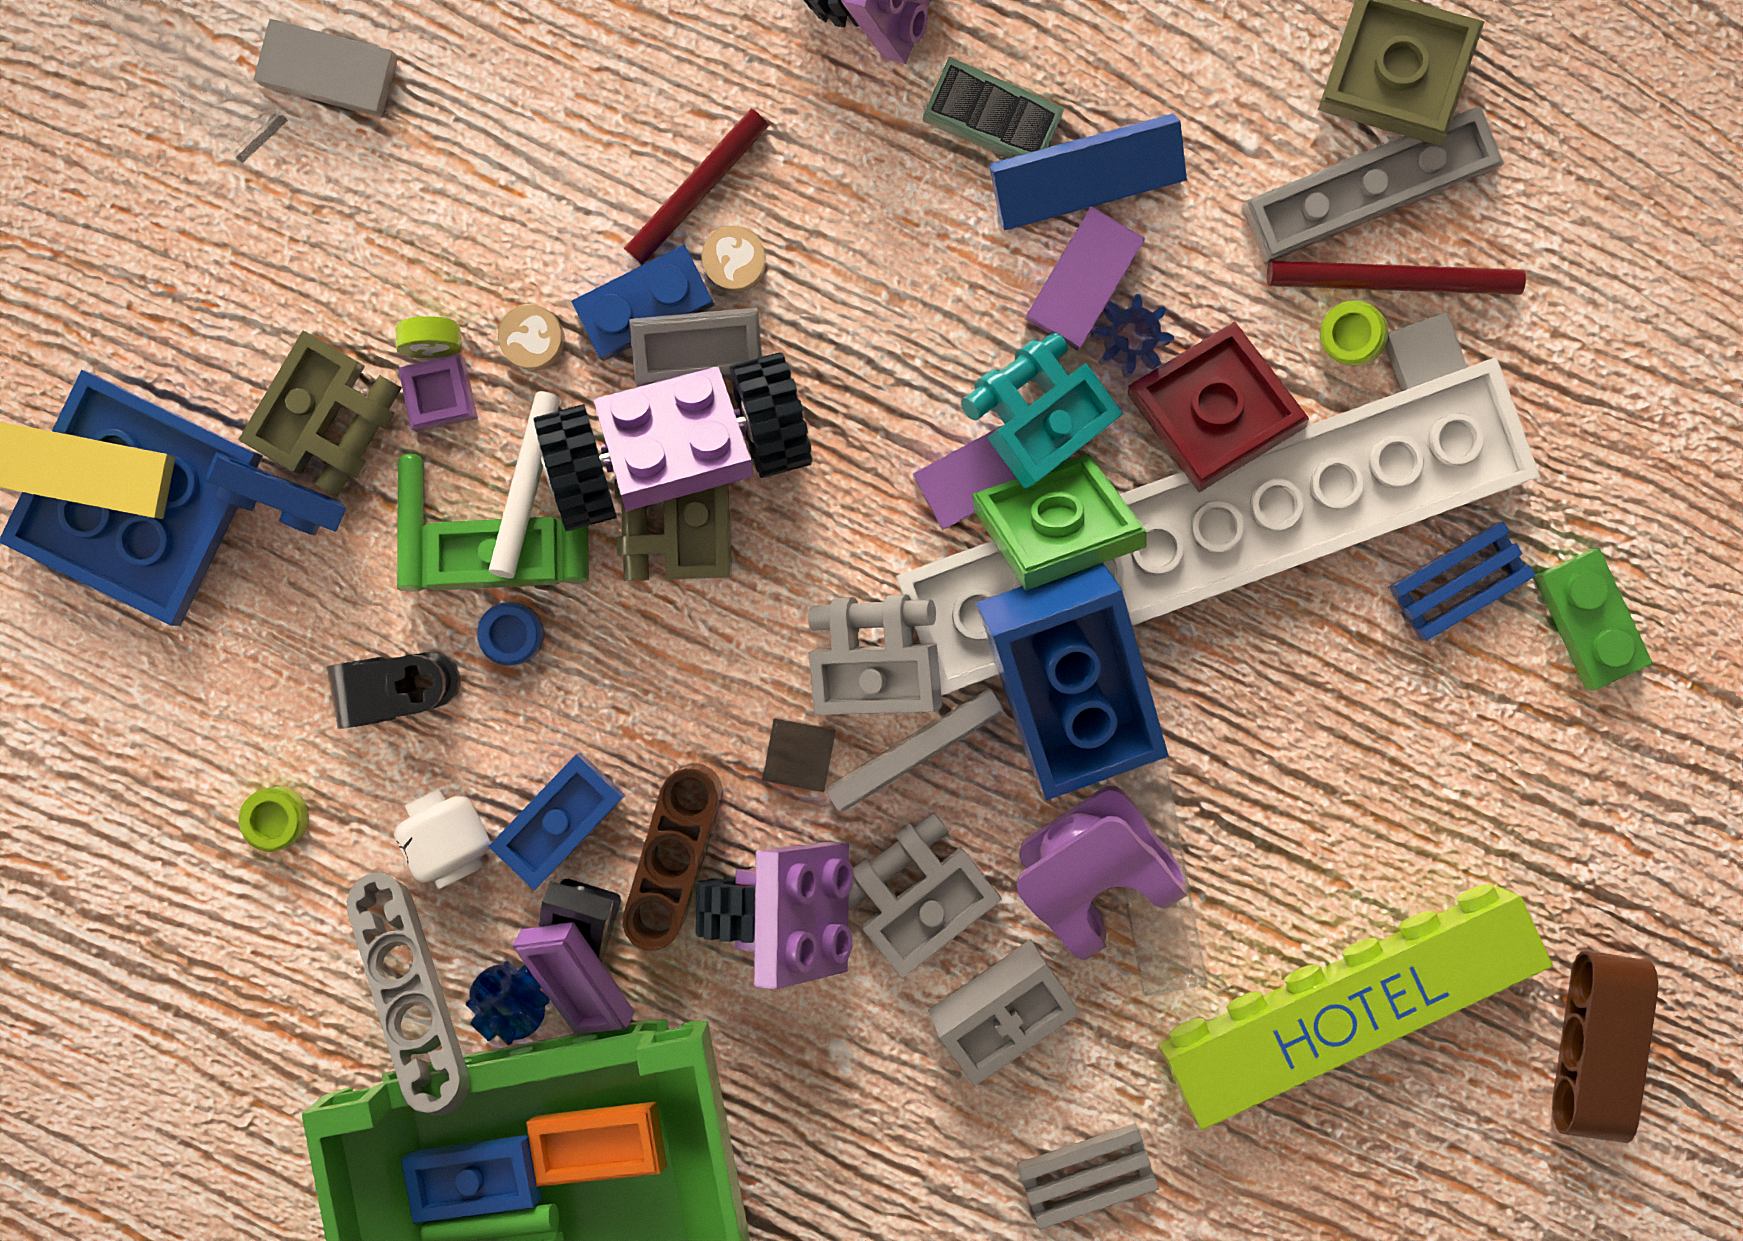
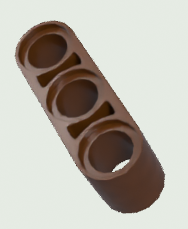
(667, 886)
(1605, 1046)

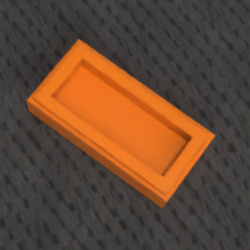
(596, 1144)

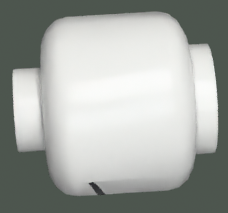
(442, 838)

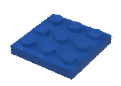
(127, 555)

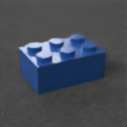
(1074, 680)

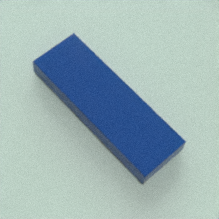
(1089, 171)

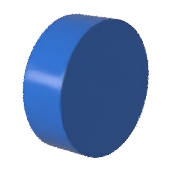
(510, 633)

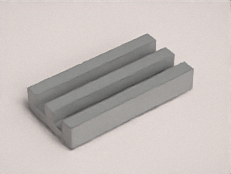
(1096, 1198)

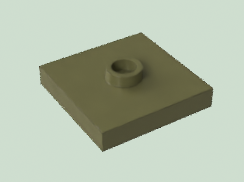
(1401, 67)

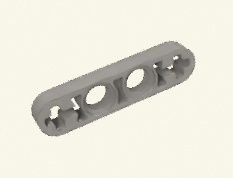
(398, 995)

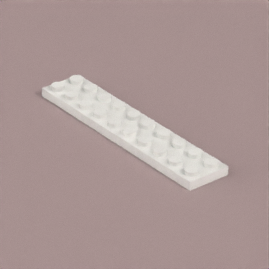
(1286, 507)

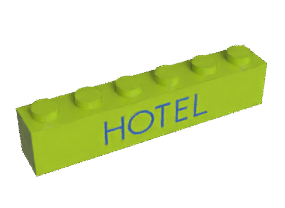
(1354, 1003)

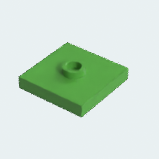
(1059, 523)

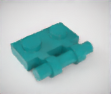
(1052, 426)

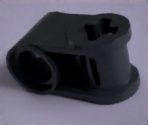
(386, 688)

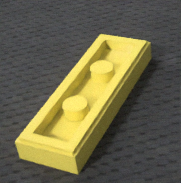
(84, 470)

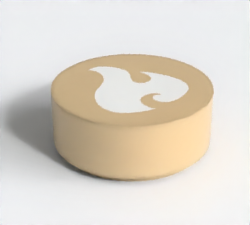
(734, 259)
(531, 337)

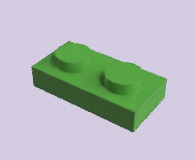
(1593, 619)

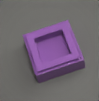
(437, 393)

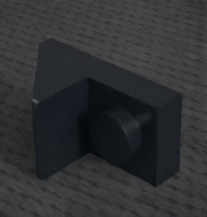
(585, 905)

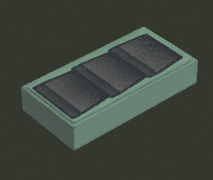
(991, 111)

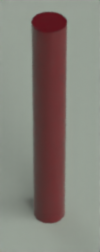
(696, 186)

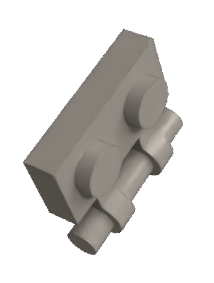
(874, 677)
(932, 908)

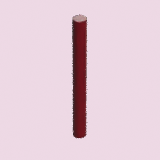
(1396, 277)

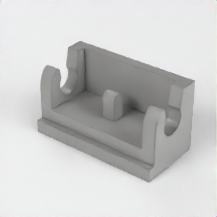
(1002, 1013)

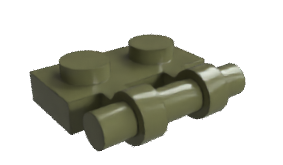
(303, 404)
(693, 539)

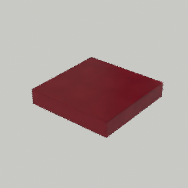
(1217, 406)

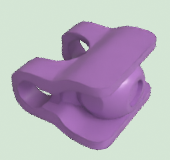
(1087, 851)

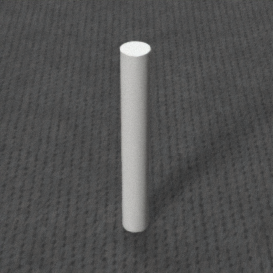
(521, 493)

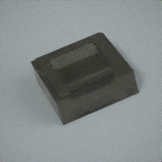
(799, 754)

